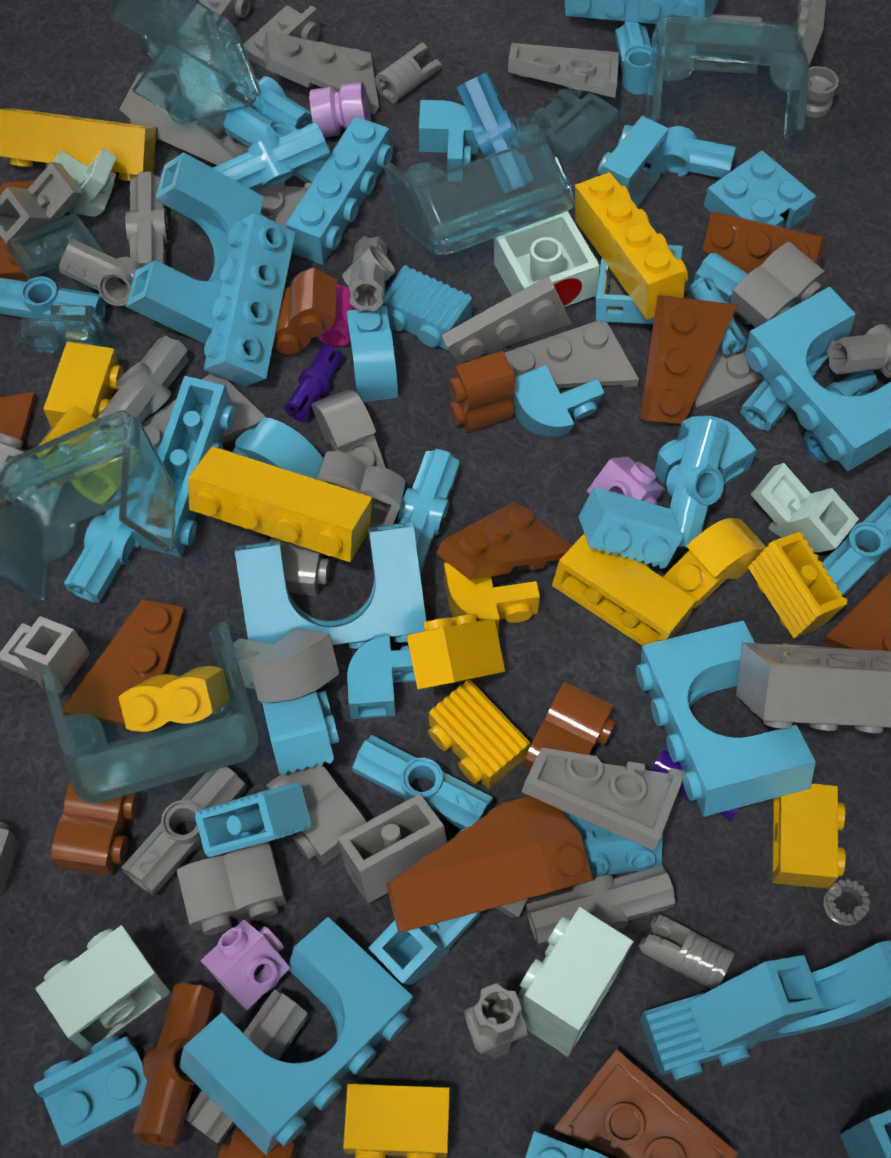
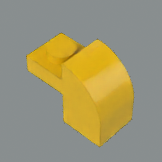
(714, 556)
(477, 596)

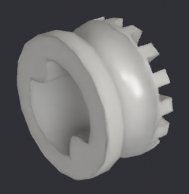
(857, 912)

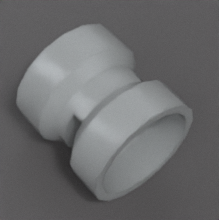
(821, 89)

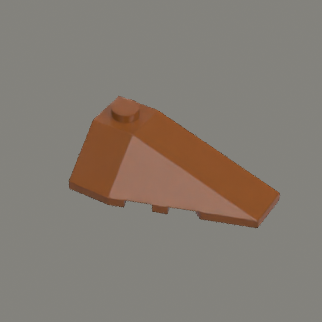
(502, 858)

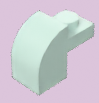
(93, 180)
(818, 515)

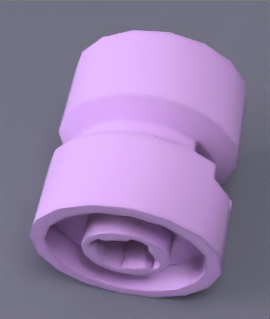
(337, 109)

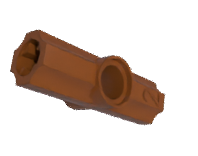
(169, 1087)

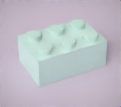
(572, 980)

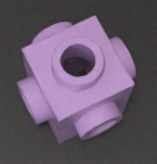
(628, 479)
(247, 962)

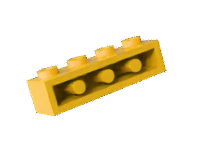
(41, 135)
(628, 243)
(280, 503)

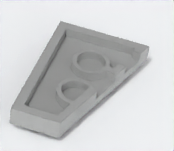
(570, 67)

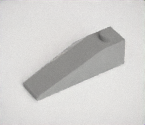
(203, 139)

